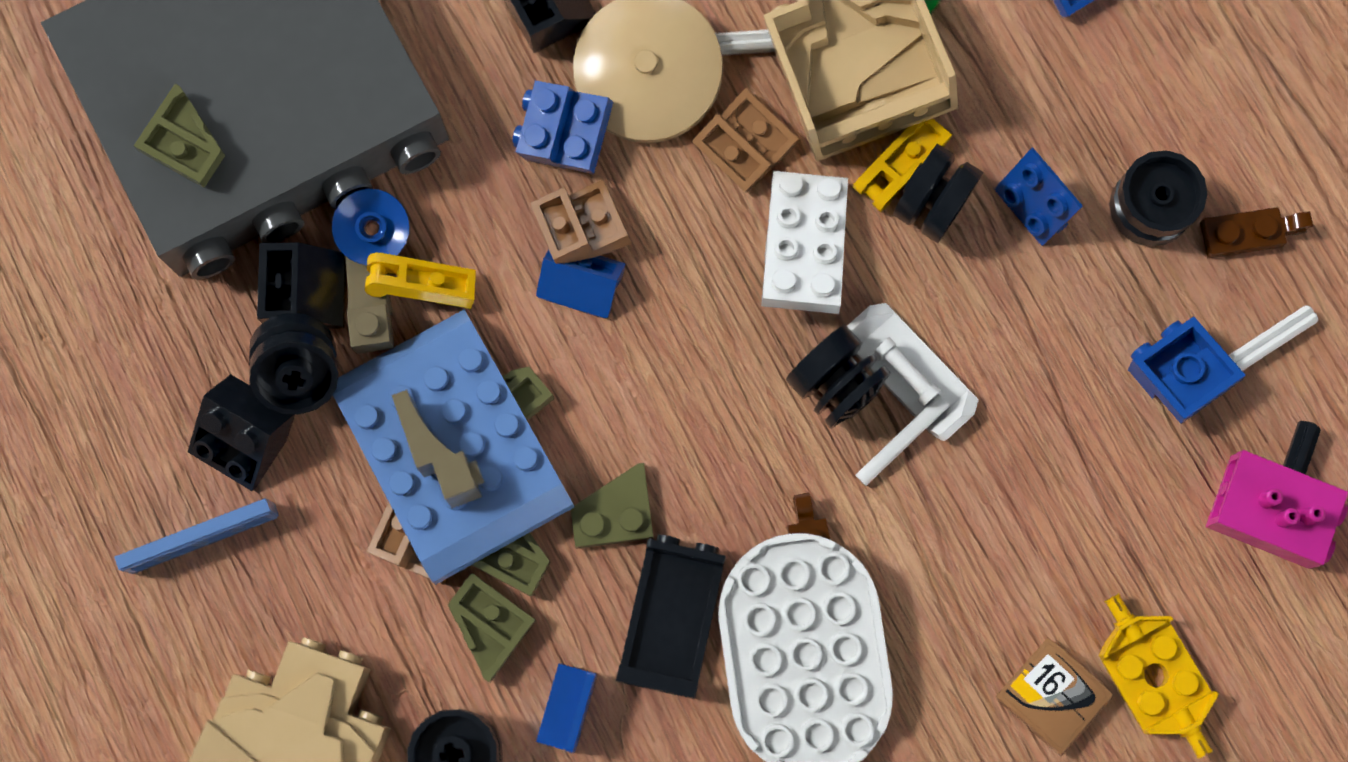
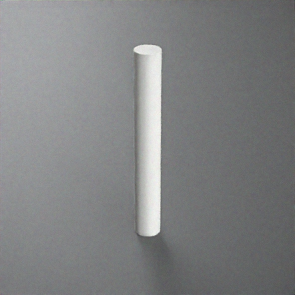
(902, 440)

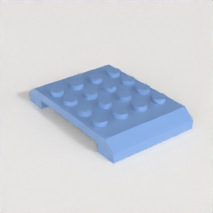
(467, 411)

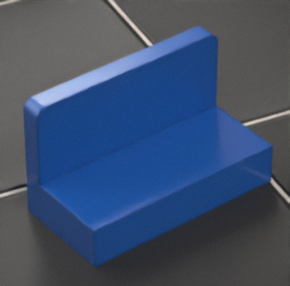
(581, 284)
(566, 708)

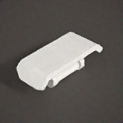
(915, 369)

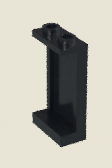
(671, 617)

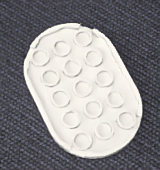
(805, 651)

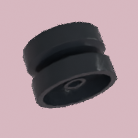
(934, 191)
(1158, 198)
(293, 364)
(458, 729)

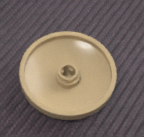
(653, 63)

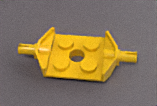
(1183, 696)

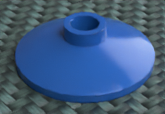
(356, 212)

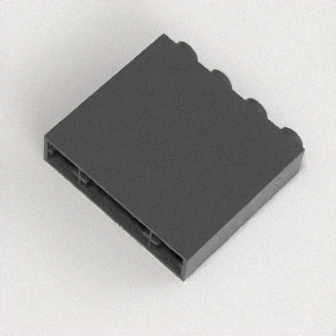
(291, 89)

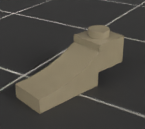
(367, 315)
(454, 471)

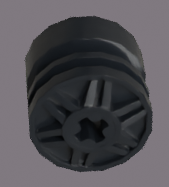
(838, 376)

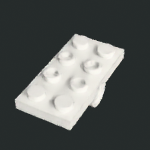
(805, 242)

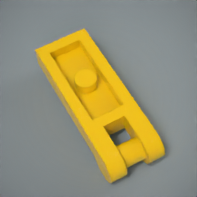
(901, 161)
(420, 280)

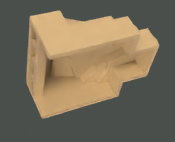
(861, 68)
(299, 716)

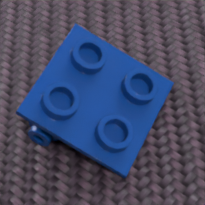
(1038, 197)

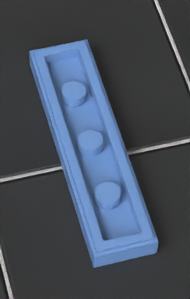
(197, 536)

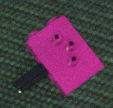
(1280, 504)

